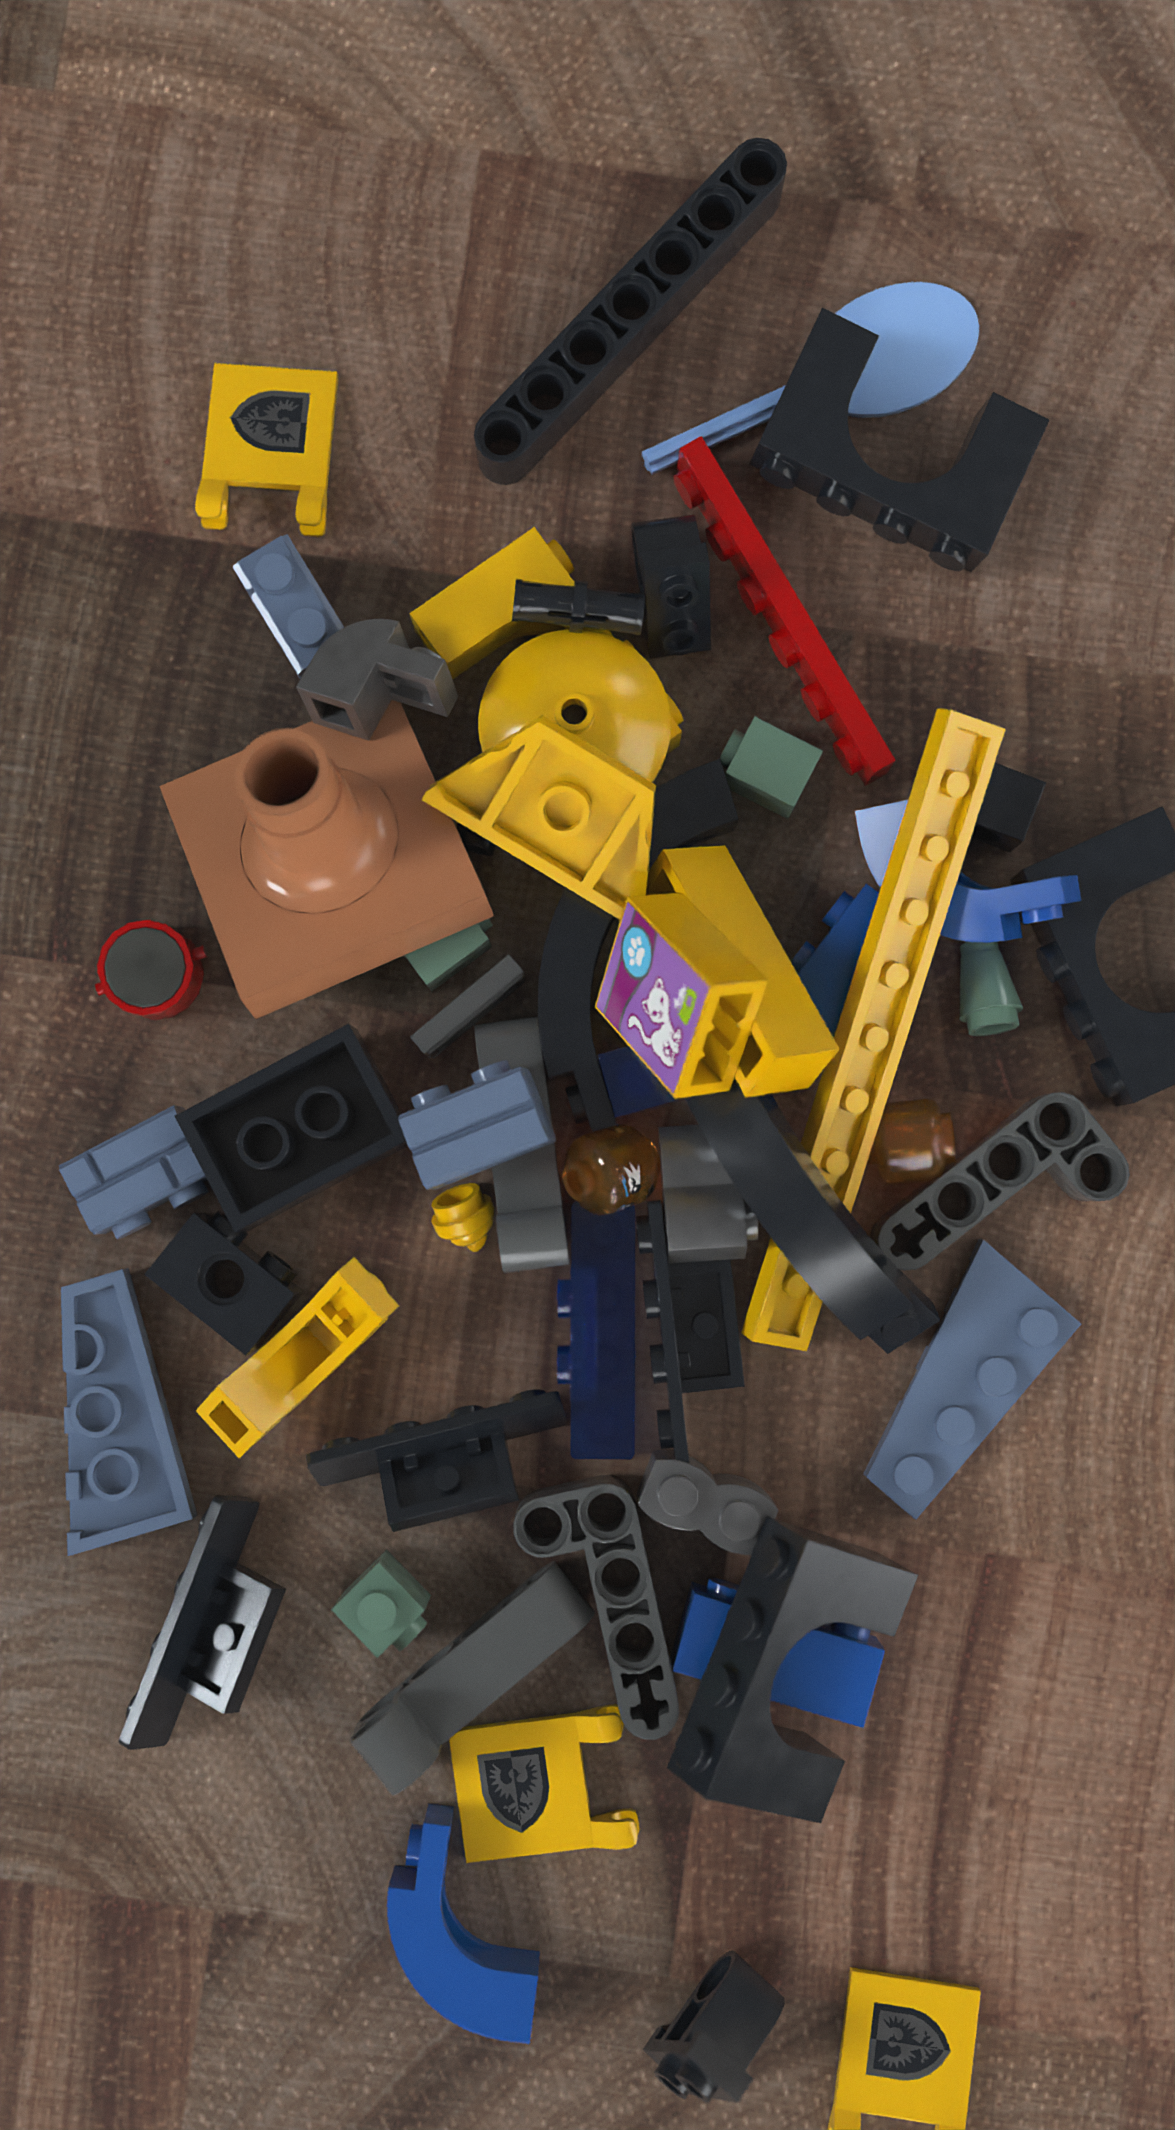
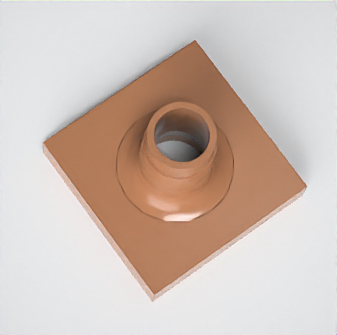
(322, 857)

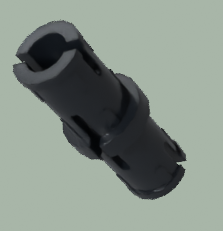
(578, 607)

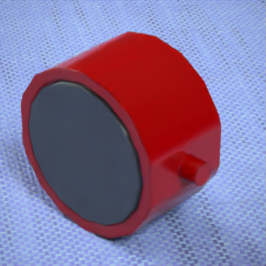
(150, 970)

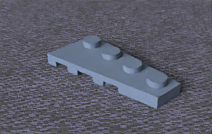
(978, 1364)
(120, 1435)

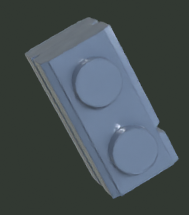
(288, 600)
(475, 1126)
(135, 1174)

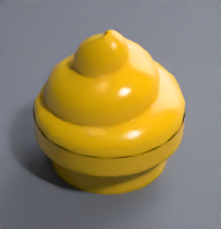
(463, 1216)

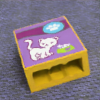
(680, 994)

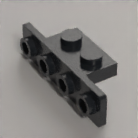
(696, 1328)
(444, 1464)
(210, 1630)

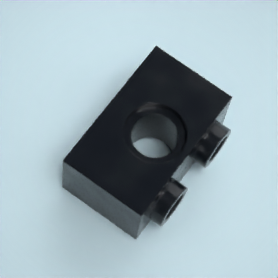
(188, 1275)

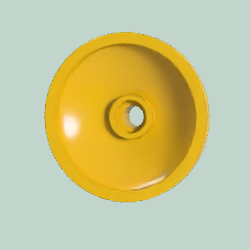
(588, 669)

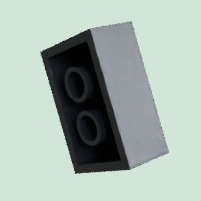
(294, 1128)

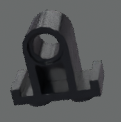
(676, 584)
(717, 2033)

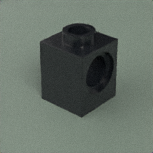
(1007, 808)

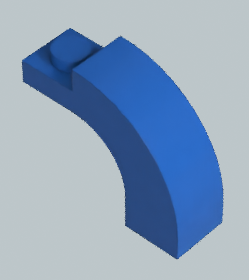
(975, 910)
(456, 1973)

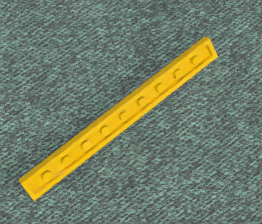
(883, 996)

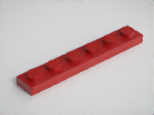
(794, 634)

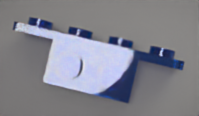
(602, 1334)

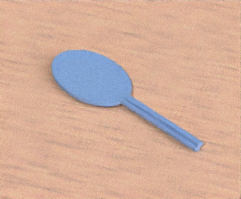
(920, 350)

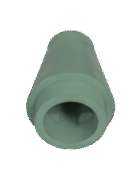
(986, 991)

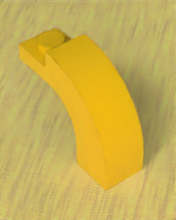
(298, 1358)

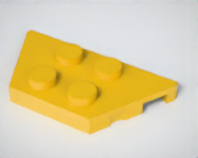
(558, 811)

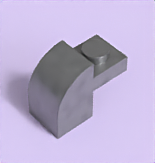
(367, 668)

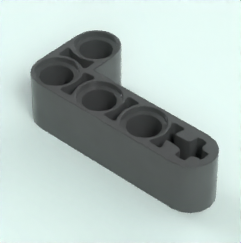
(526, 1187)
(987, 1192)
(614, 1604)
(411, 1722)

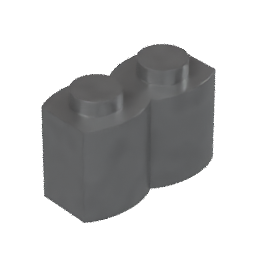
(700, 1202)
(691, 1498)

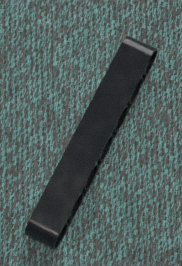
(639, 285)

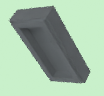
(469, 1007)

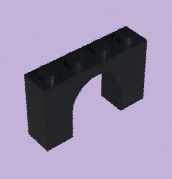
(812, 449)
(1129, 1044)
(788, 1589)

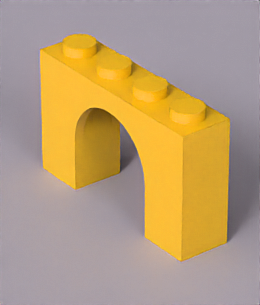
(477, 609)

